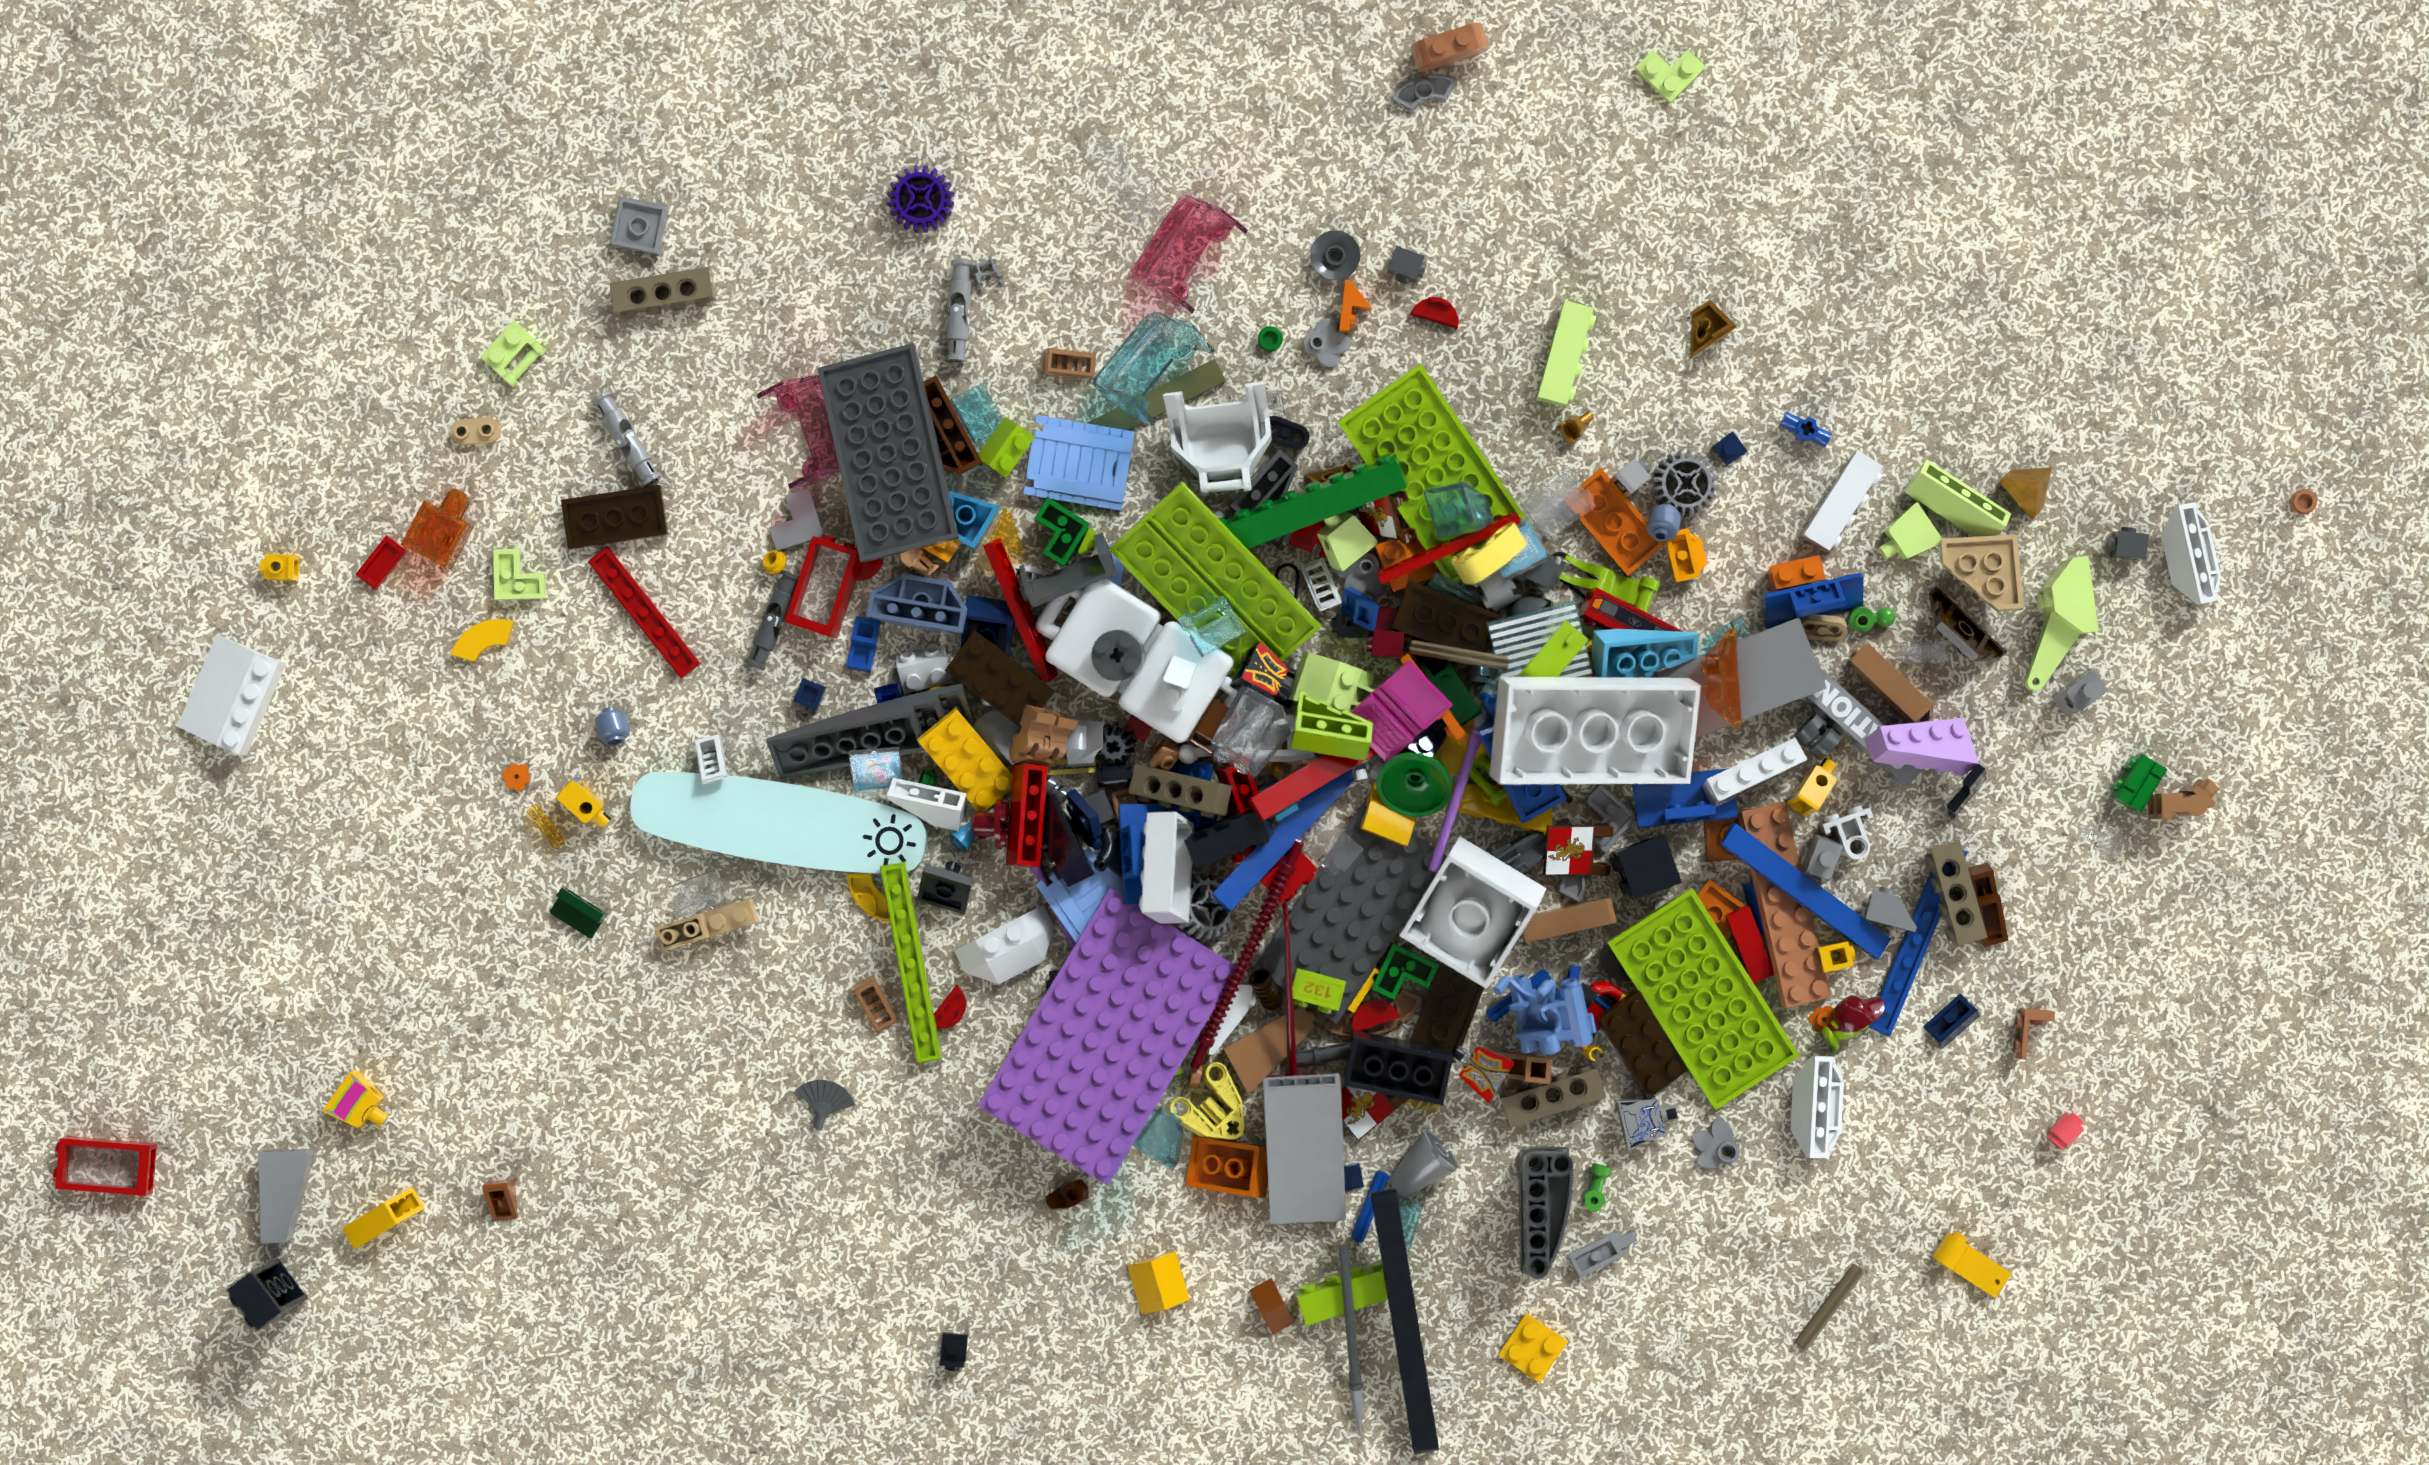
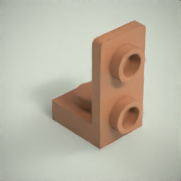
(2037, 1017)

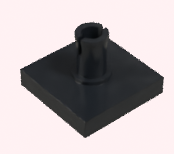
(945, 887)

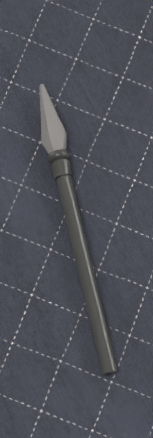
(1355, 1378)

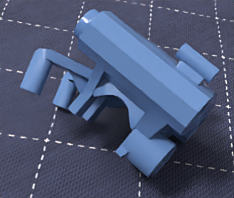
(1565, 1019)

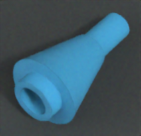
(963, 838)

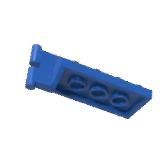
(1526, 799)

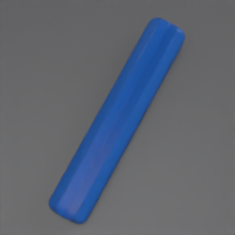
(1502, 1006)
(1366, 1214)

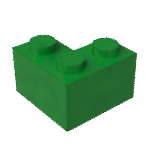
(1068, 531)
(1401, 964)

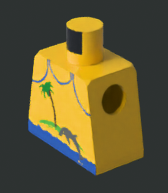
(1813, 788)
(575, 794)

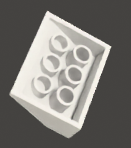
(231, 695)

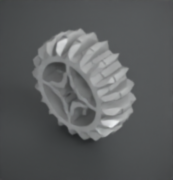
(1677, 475)
(1201, 918)

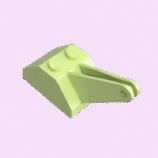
(2068, 612)
(1331, 681)

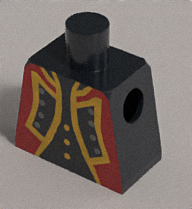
(1262, 673)

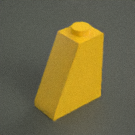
(383, 1218)

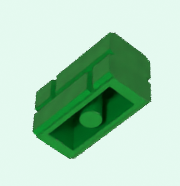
(2138, 782)

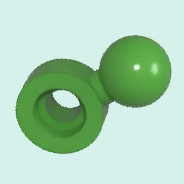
(1884, 617)

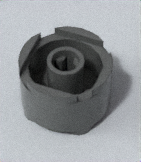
(1544, 575)
(1106, 646)

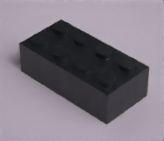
(1397, 1067)
(266, 1294)

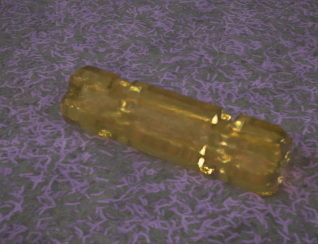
(546, 826)

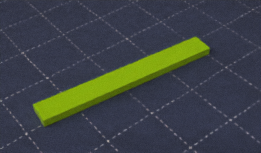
(911, 962)

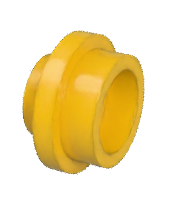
(774, 562)

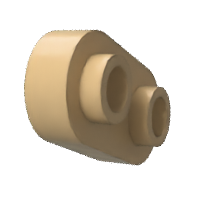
(474, 431)
(1824, 627)

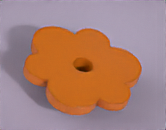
(509, 776)
(1816, 1018)

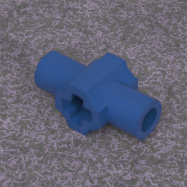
(1818, 435)

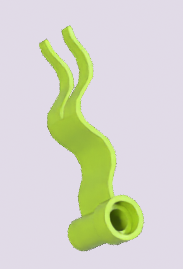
(1627, 589)

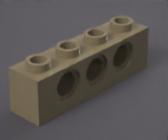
(624, 291)
(1214, 795)
(1973, 928)
(1591, 1091)

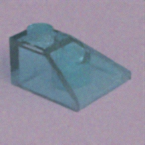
(1457, 509)

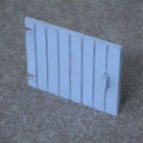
(1079, 462)
(1080, 901)

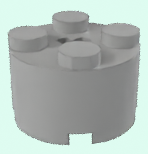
(1497, 592)

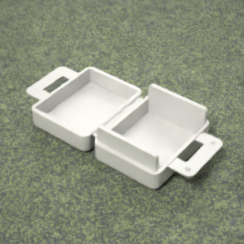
(1109, 607)

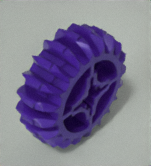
(928, 190)

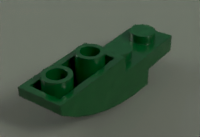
(1451, 686)

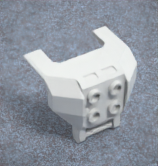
(1220, 438)

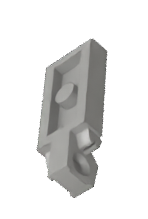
(1601, 1252)

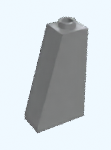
(281, 1192)

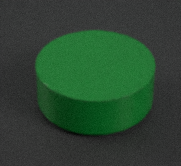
(1270, 339)

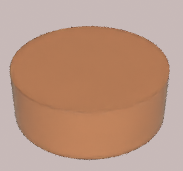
(2303, 501)
(1194, 1077)

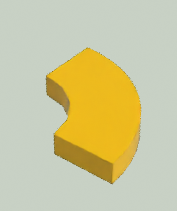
(481, 637)
(868, 895)

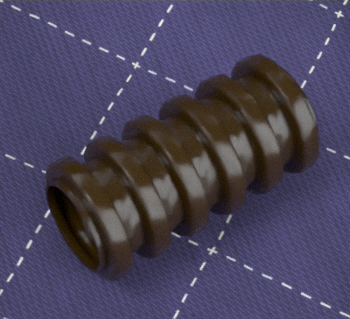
(1266, 989)

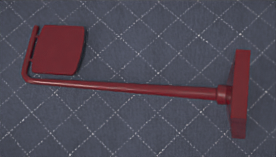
(1290, 1026)

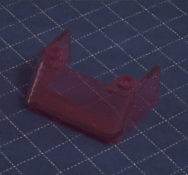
(1179, 245)
(807, 400)

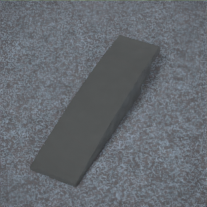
(882, 725)

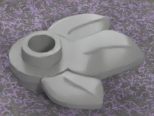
(1330, 342)
(1363, 579)
(1712, 1143)

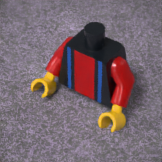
(1598, 998)

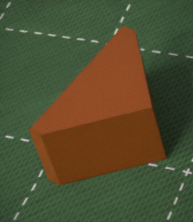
(501, 1199)
(1272, 1306)

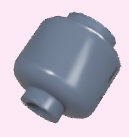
(1663, 522)
(612, 726)

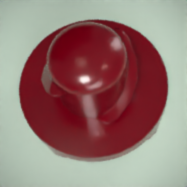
(992, 824)

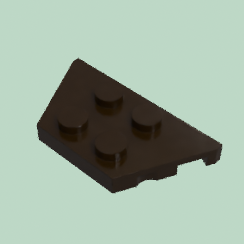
(1961, 630)

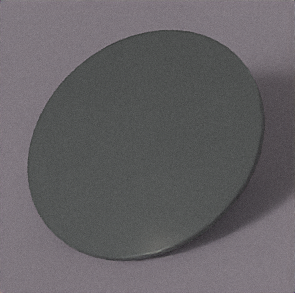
(997, 733)

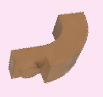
(1529, 1067)

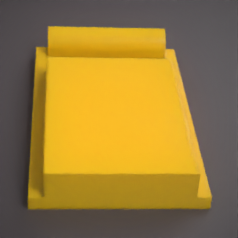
(1362, 992)

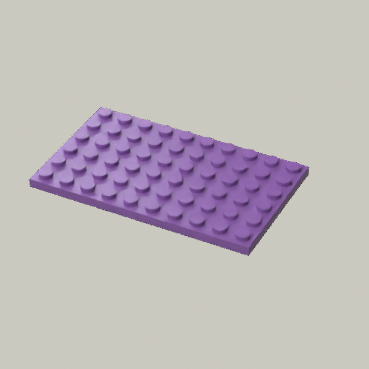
(1107, 1037)

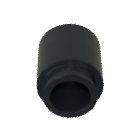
(1114, 776)

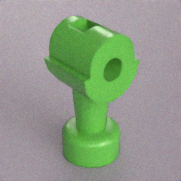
(1593, 1197)

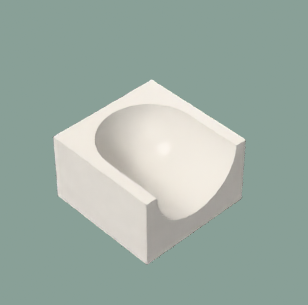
(1473, 912)

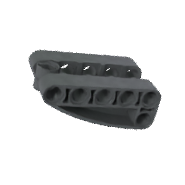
(1553, 1199)

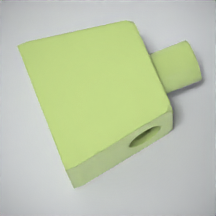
(1910, 534)
(1345, 540)

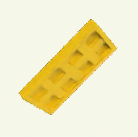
(967, 760)

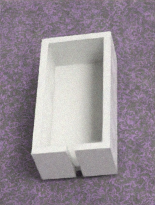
(1166, 868)

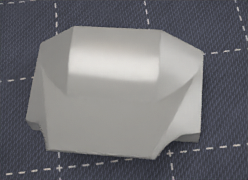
(1084, 741)

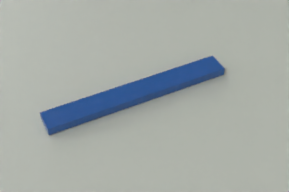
(1290, 828)
(1805, 891)
(1910, 955)

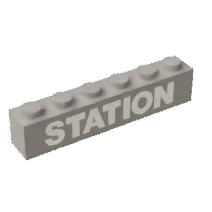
(1856, 723)

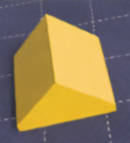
(1158, 1283)

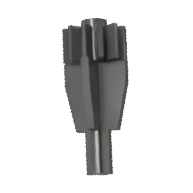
(1525, 851)

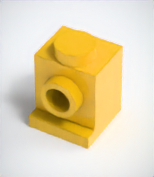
(288, 567)
(1845, 959)

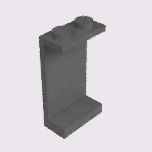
(1068, 578)

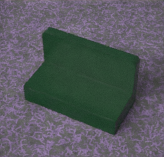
(577, 912)

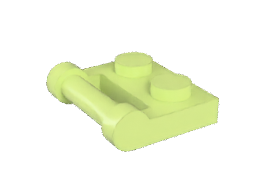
(507, 348)

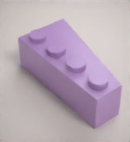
(1930, 744)

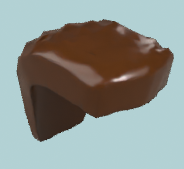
(1068, 1195)

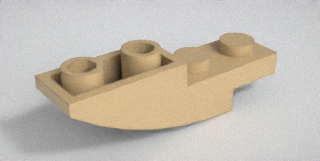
(706, 924)

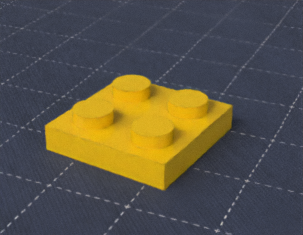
(1532, 1347)

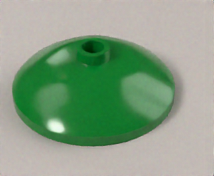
(1410, 793)

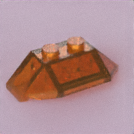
(1723, 679)

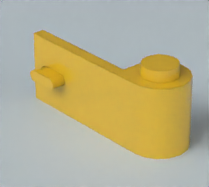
(1971, 1264)

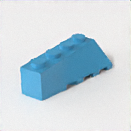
(972, 518)

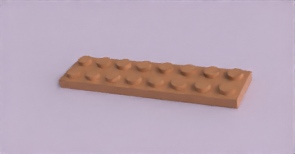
(1785, 922)

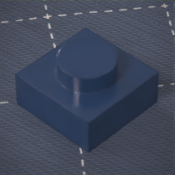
(1729, 448)
(809, 694)

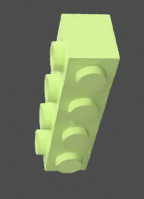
(1565, 353)
(1957, 501)

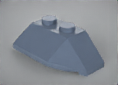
(919, 604)

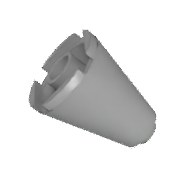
(1423, 1165)

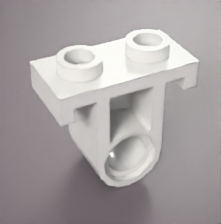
(1848, 829)

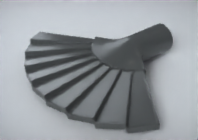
(824, 1098)

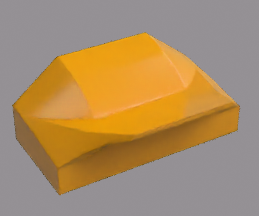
(1685, 556)

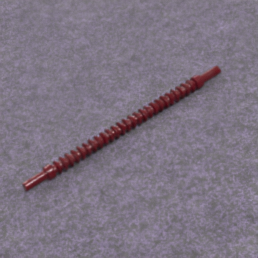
(1286, 869)

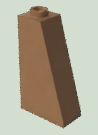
(1891, 685)
(1569, 919)
(1266, 1047)

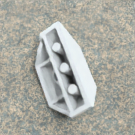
(2191, 554)
(1009, 948)
(1817, 1106)

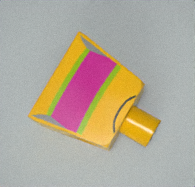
(356, 1102)

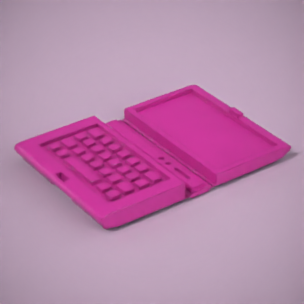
(1401, 710)

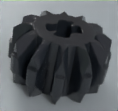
(1123, 737)

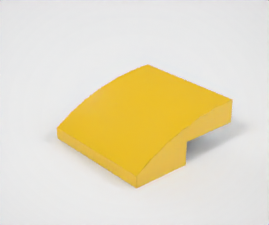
(1385, 822)

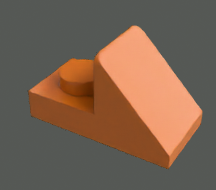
(1351, 300)

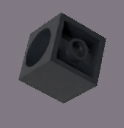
(1645, 867)

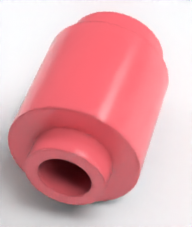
(2065, 1130)

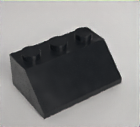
(1063, 845)

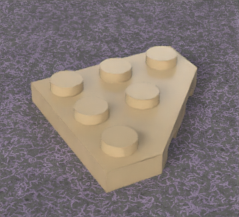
(1987, 568)

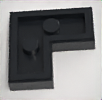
(1971, 784)

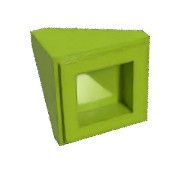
(1087, 542)

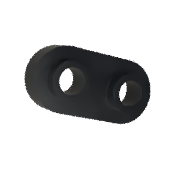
(1286, 430)

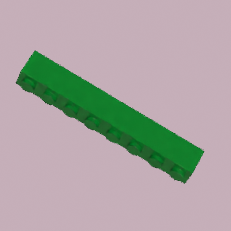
(1317, 501)

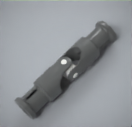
(768, 631)

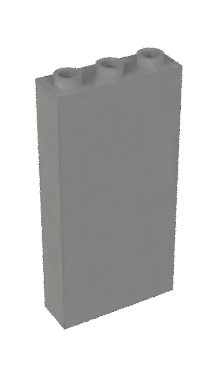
(1772, 669)
(1304, 1148)

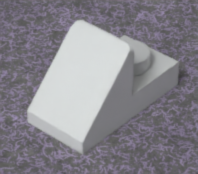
(1176, 683)

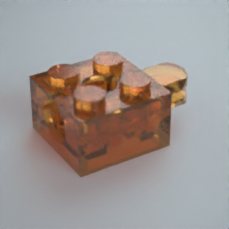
(440, 531)

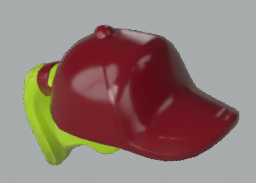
(1850, 1018)

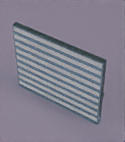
(1525, 634)

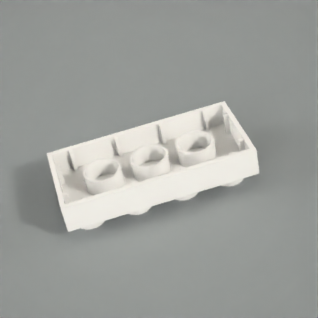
(1594, 730)

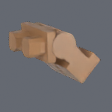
(1041, 736)
(2189, 802)

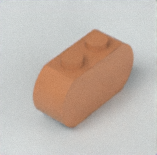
(1450, 47)

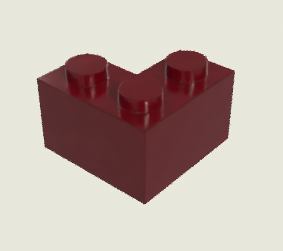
(1385, 642)

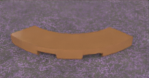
(1405, 1004)

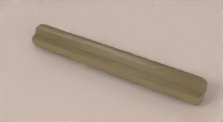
(1459, 655)
(1829, 1307)

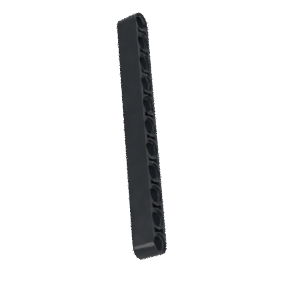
(1404, 1320)

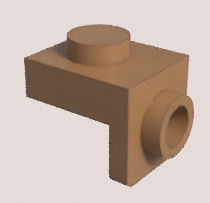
(1165, 753)

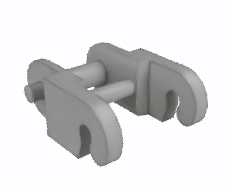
(979, 275)

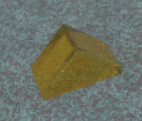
(1008, 533)

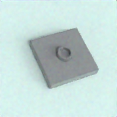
(639, 226)

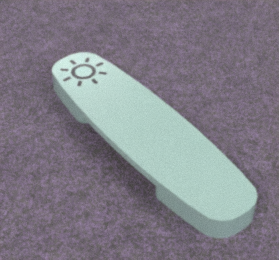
(778, 822)

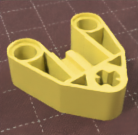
(1477, 564)
(1227, 1094)

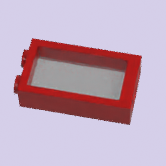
(824, 586)
(105, 1165)

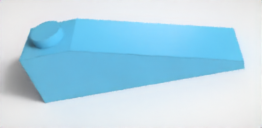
(1640, 652)

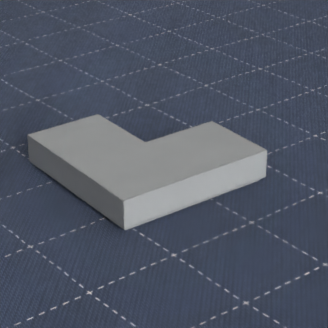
(804, 522)
(1612, 812)

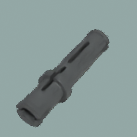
(1322, 1054)

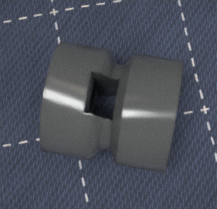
(1817, 736)

